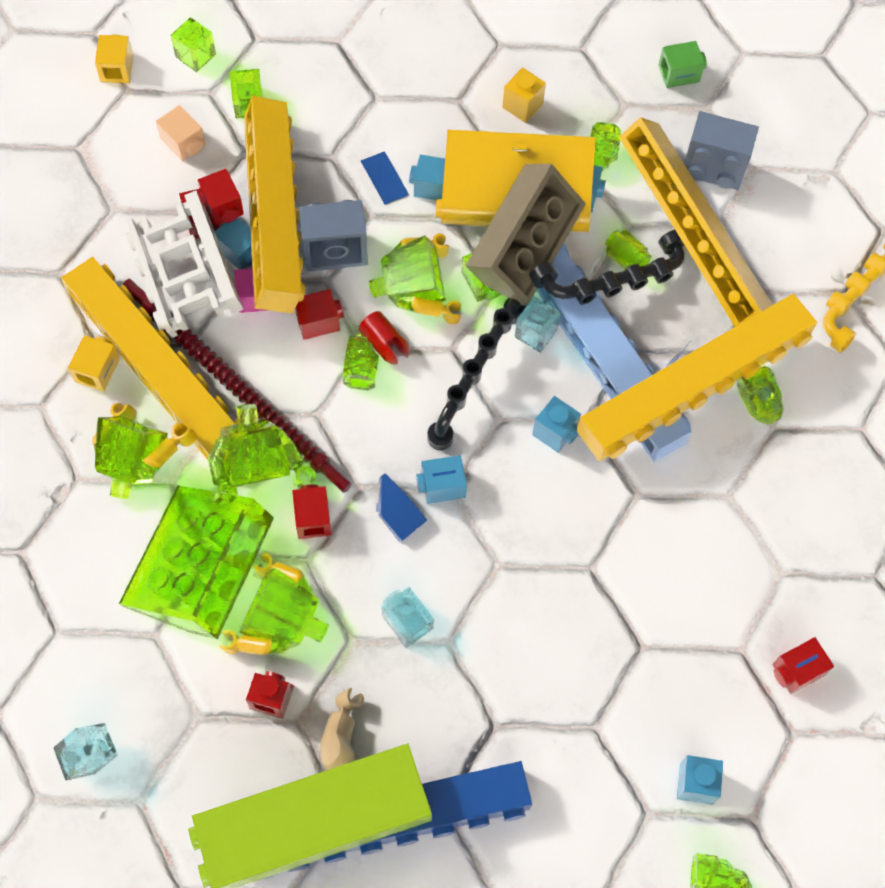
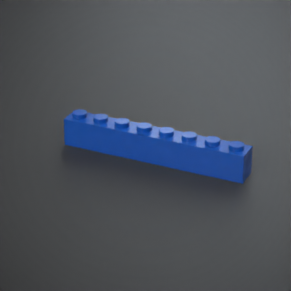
(460, 801)

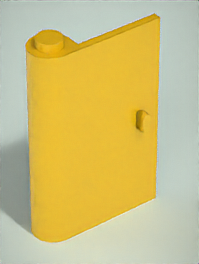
(485, 166)

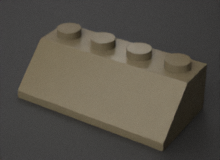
(526, 231)

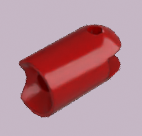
(383, 334)

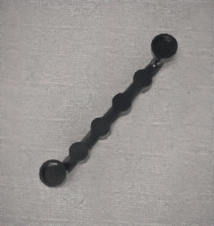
(609, 282)
(441, 433)

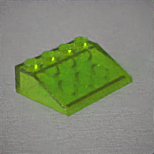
(197, 560)

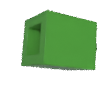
(682, 64)

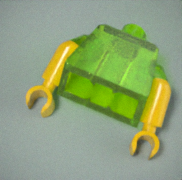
(415, 279)
(132, 450)
(278, 613)

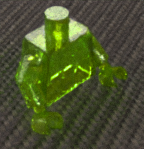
(252, 454)

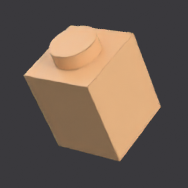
(181, 133)

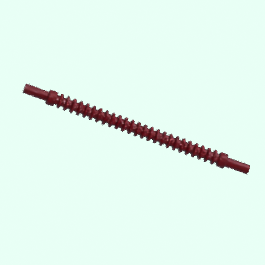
(318, 461)

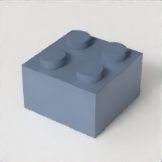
(720, 150)
(334, 235)

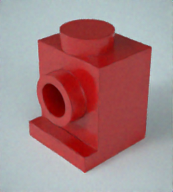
(269, 694)

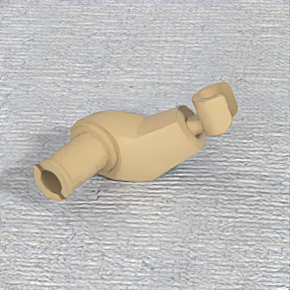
(336, 739)

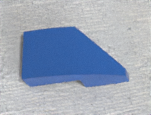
(397, 509)

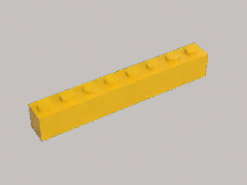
(272, 206)
(695, 221)
(148, 352)
(696, 377)

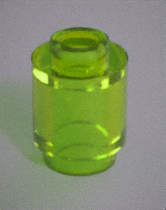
(626, 249)

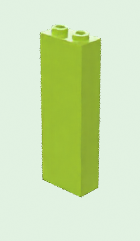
(309, 819)

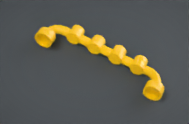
(840, 304)

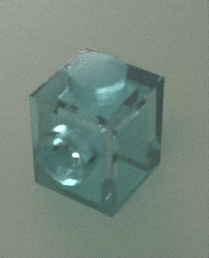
(537, 324)
(406, 616)
(85, 751)

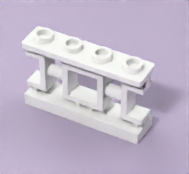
(206, 255)

